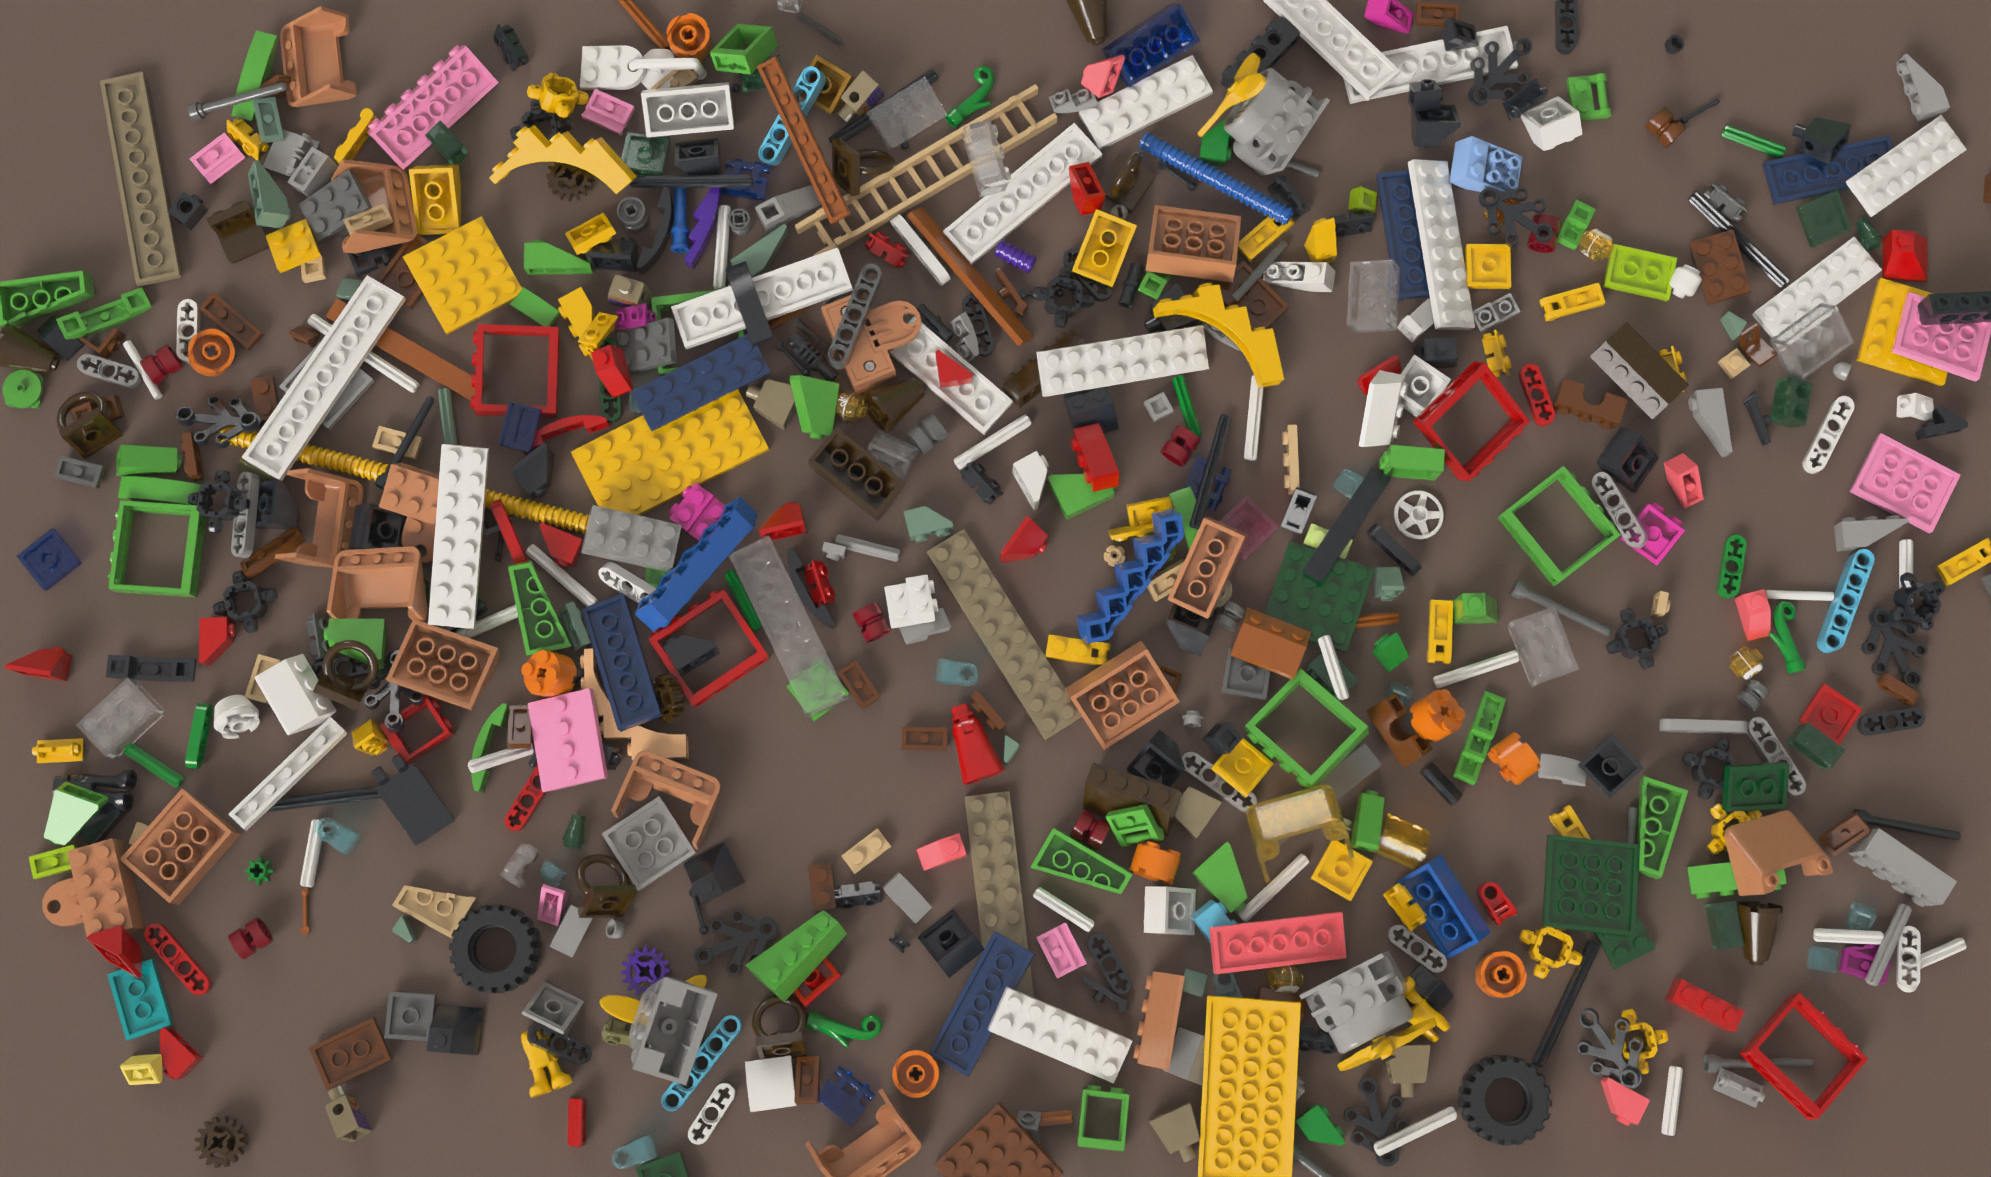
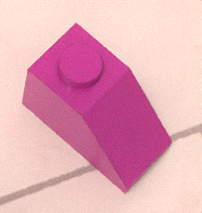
(1389, 15)

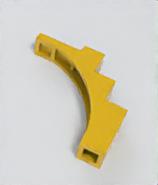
(595, 157)
(1256, 344)

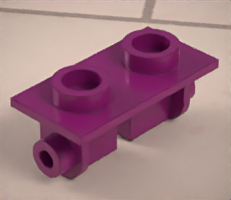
(634, 317)

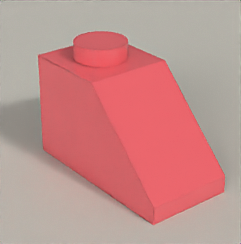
(1102, 76)
(1684, 480)
(1754, 614)
(941, 852)
(1624, 1102)

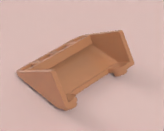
(314, 58)
(381, 185)
(377, 581)
(1769, 845)

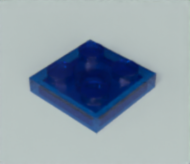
(49, 559)

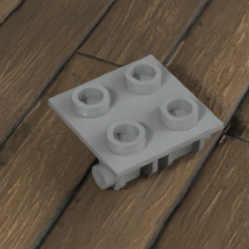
(288, 154)

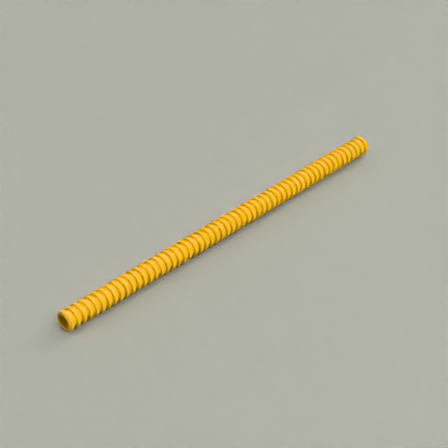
(371, 470)

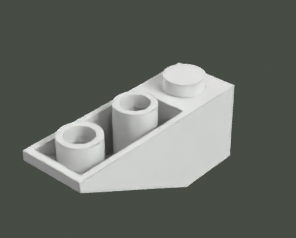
(1301, 276)

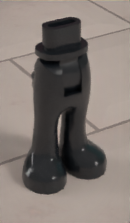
(120, 799)

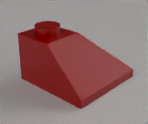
(1904, 256)
(784, 522)
(1025, 542)
(44, 664)

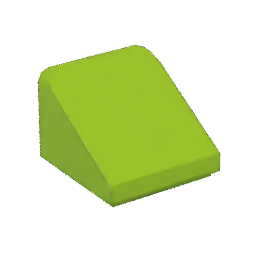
(1362, 199)

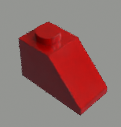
(1086, 188)
(612, 370)
(562, 546)
(214, 638)
(177, 1054)

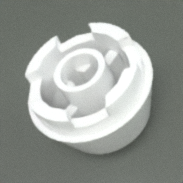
(234, 716)

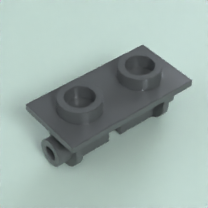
(1733, 206)
(315, 628)

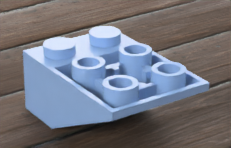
(1484, 166)

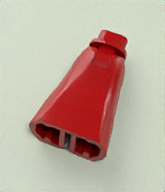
(973, 747)

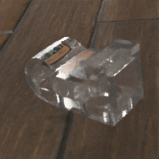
(519, 863)

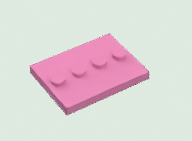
(1943, 346)
(1905, 483)
(567, 740)

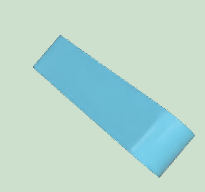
(802, 85)
(1852, 593)
(712, 1056)

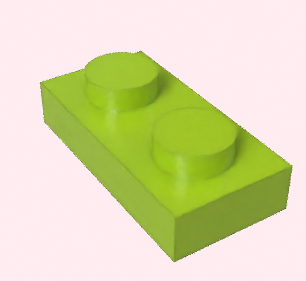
(51, 862)

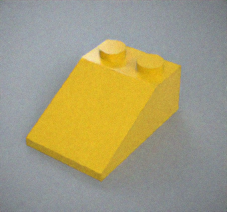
(436, 198)
(1104, 248)

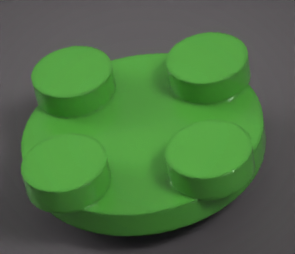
(23, 389)

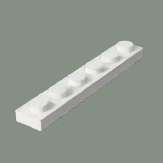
(288, 773)

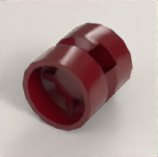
(1549, 246)
(161, 364)
(1177, 453)
(871, 621)
(1090, 830)
(243, 942)

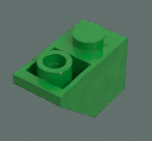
(1215, 147)
(1390, 651)
(1316, 1126)

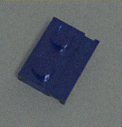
(520, 427)

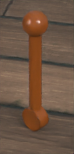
(305, 930)

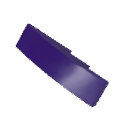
(706, 216)

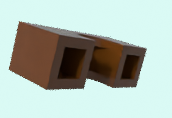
(1570, 400)
(1387, 717)

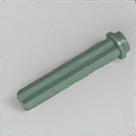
(447, 416)

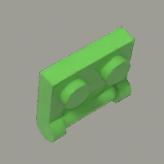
(1581, 96)
(1133, 820)

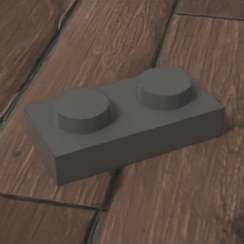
(79, 472)

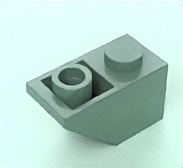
(925, 522)
(1388, 583)

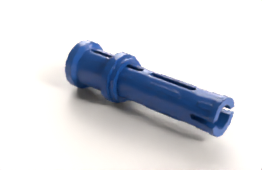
(680, 229)

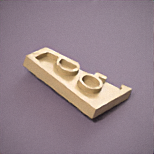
(434, 908)

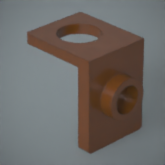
(109, 345)
(1755, 347)

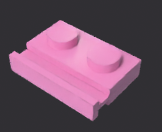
(608, 112)
(217, 158)
(1061, 950)

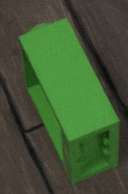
(728, 52)
(1412, 462)
(1103, 1143)

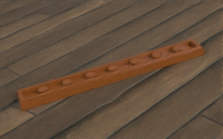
(803, 140)
(970, 277)
(418, 358)

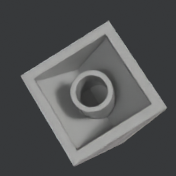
(553, 1008)
(1188, 1056)

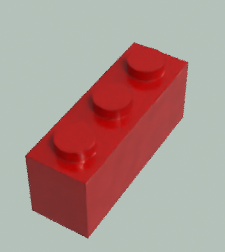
(1095, 457)
(1704, 1005)

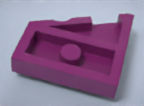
(1858, 960)

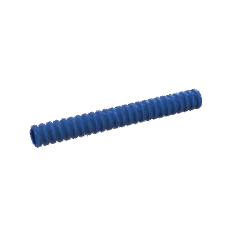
(1216, 178)

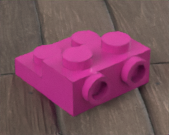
(696, 511)
(1661, 532)

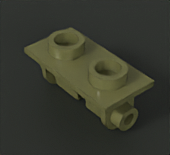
(615, 1033)

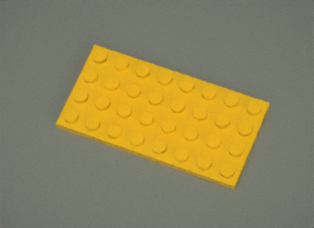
(643, 469)
(1249, 1087)

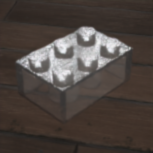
(906, 113)
(985, 157)
(1373, 296)
(1812, 341)
(1542, 646)
(121, 718)

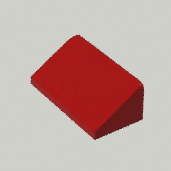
(1391, 365)
(576, 1122)

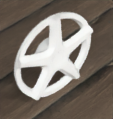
(1418, 515)

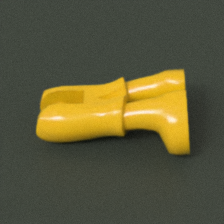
(1423, 1011)
(538, 1060)

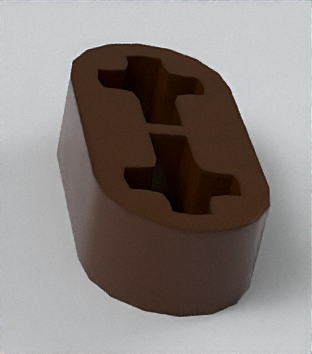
(1897, 689)

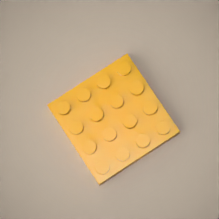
(463, 275)
(1881, 333)

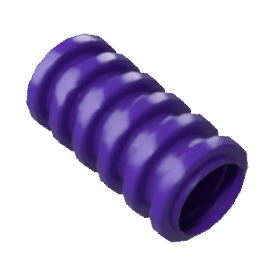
(1015, 256)

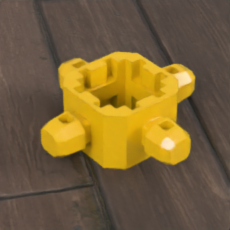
(557, 95)
(1719, 844)
(1541, 969)
(1651, 1038)

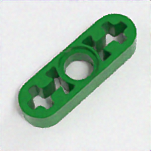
(1728, 550)
(198, 735)

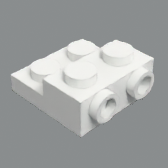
(911, 602)

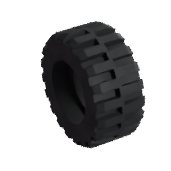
(465, 943)
(1535, 1106)

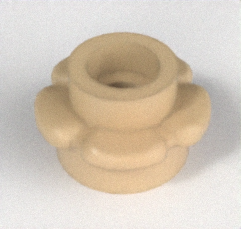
(1108, 555)

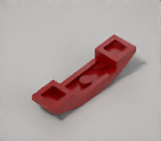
(562, 426)

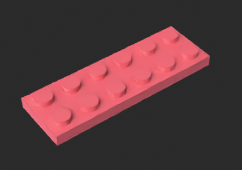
(1277, 942)

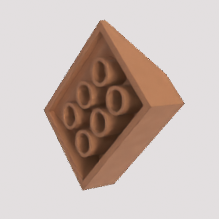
(1193, 243)
(444, 664)
(1122, 695)
(180, 847)
(1160, 1020)

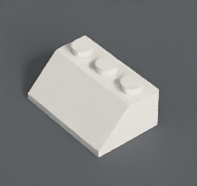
(1383, 409)
(291, 695)

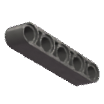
(855, 326)

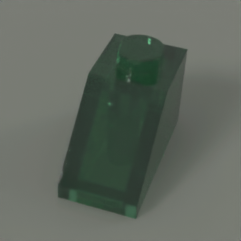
(446, 144)

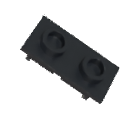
(505, 39)
(1523, 99)
(1287, 194)
(1357, 224)
(988, 487)
(847, 897)
(1322, 1042)

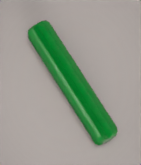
(1753, 141)
(1186, 404)
(743, 600)
(154, 765)

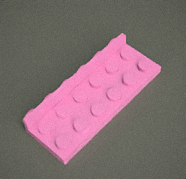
(440, 96)

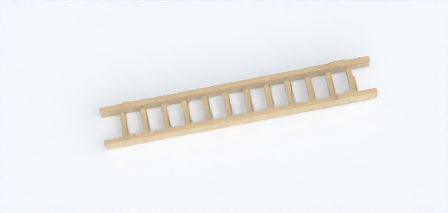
(907, 165)

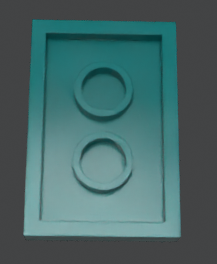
(140, 1001)

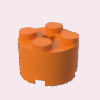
(695, 30)
(205, 341)
(549, 674)
(1436, 715)
(1514, 758)
(1155, 863)
(1511, 966)
(907, 1084)

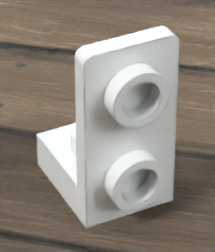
(1418, 322)

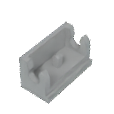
(312, 172)
(570, 932)

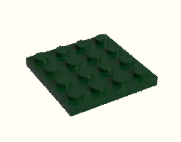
(1320, 607)
(1590, 885)

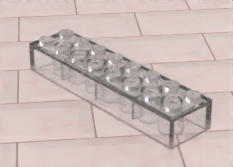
(788, 627)

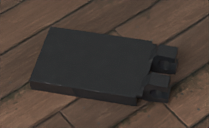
(412, 800)

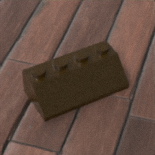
(1639, 370)
(1026, 383)
(856, 474)
(1116, 790)

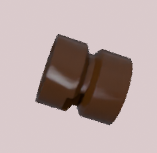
(1665, 127)

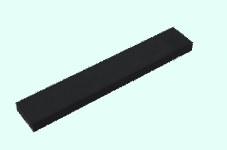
(1346, 525)

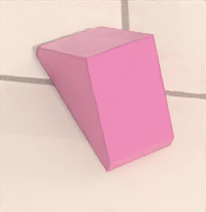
(552, 904)

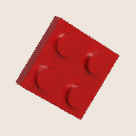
(1831, 713)

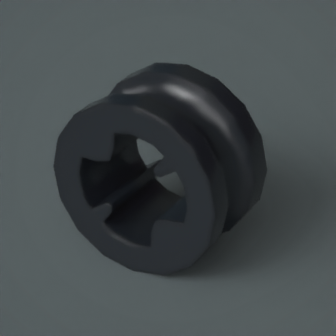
(899, 942)

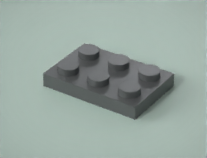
(334, 203)
(648, 345)

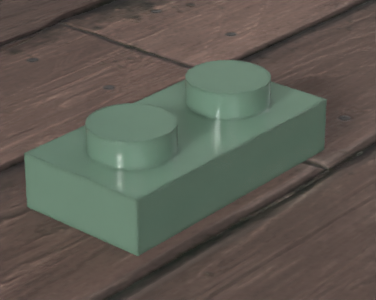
(268, 120)
(572, 620)

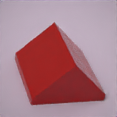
(119, 949)
(817, 982)

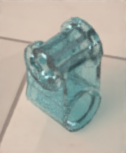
(950, 673)
(340, 837)
(1229, 989)
(638, 1152)

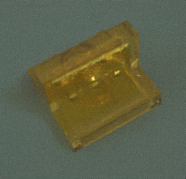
(1403, 841)

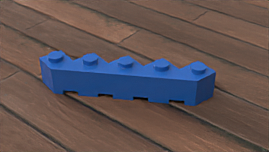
(697, 564)
(1132, 577)

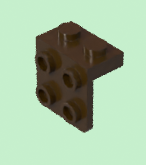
(238, 231)

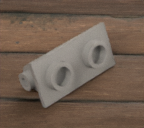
(1739, 1088)

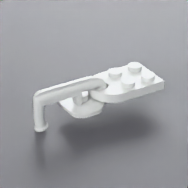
(625, 67)

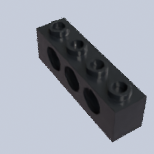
(1279, 31)
(1955, 308)

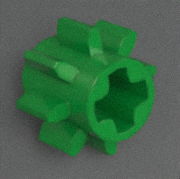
(252, 871)

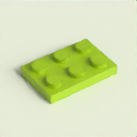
(1640, 272)

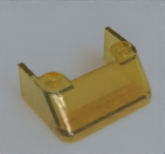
(1293, 816)

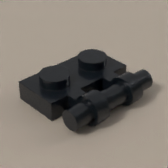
(366, 261)

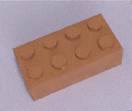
(1207, 567)

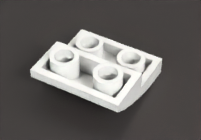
(770, 1083)

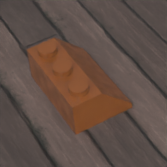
(1270, 643)

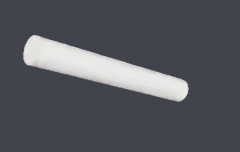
(134, 355)
(1799, 595)

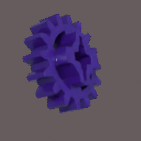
(637, 963)

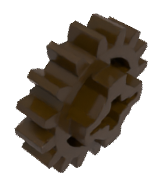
(561, 180)
(669, 697)
(214, 1134)

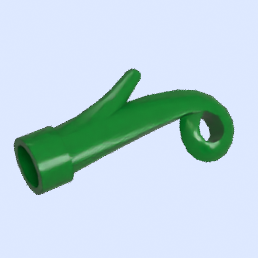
(972, 103)
(1784, 640)
(839, 1030)

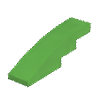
(255, 71)
(1479, 737)

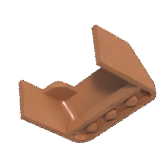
(334, 517)
(675, 779)
(875, 1151)

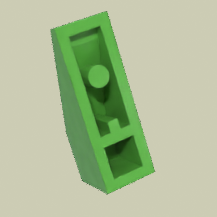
(547, 259)

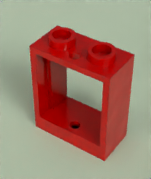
(400, 745)

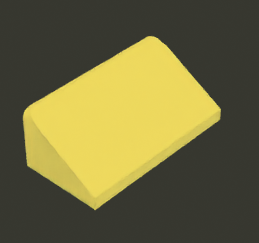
(143, 1069)

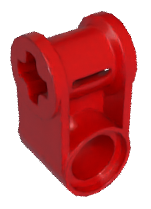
(1498, 906)

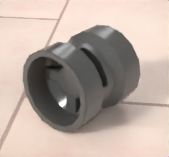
(740, 226)
(1230, 616)
(1752, 695)

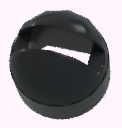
(1674, 40)

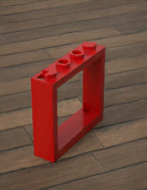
(1449, 397)
(480, 409)
(729, 677)
(1836, 1036)

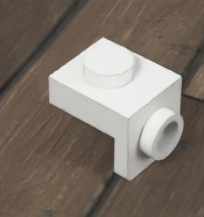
(1915, 406)

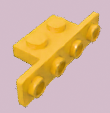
(1140, 518)

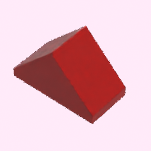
(950, 372)

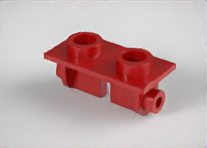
(895, 252)
(818, 574)

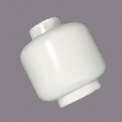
(1685, 281)

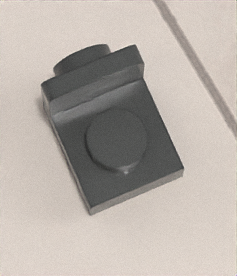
(1031, 1123)

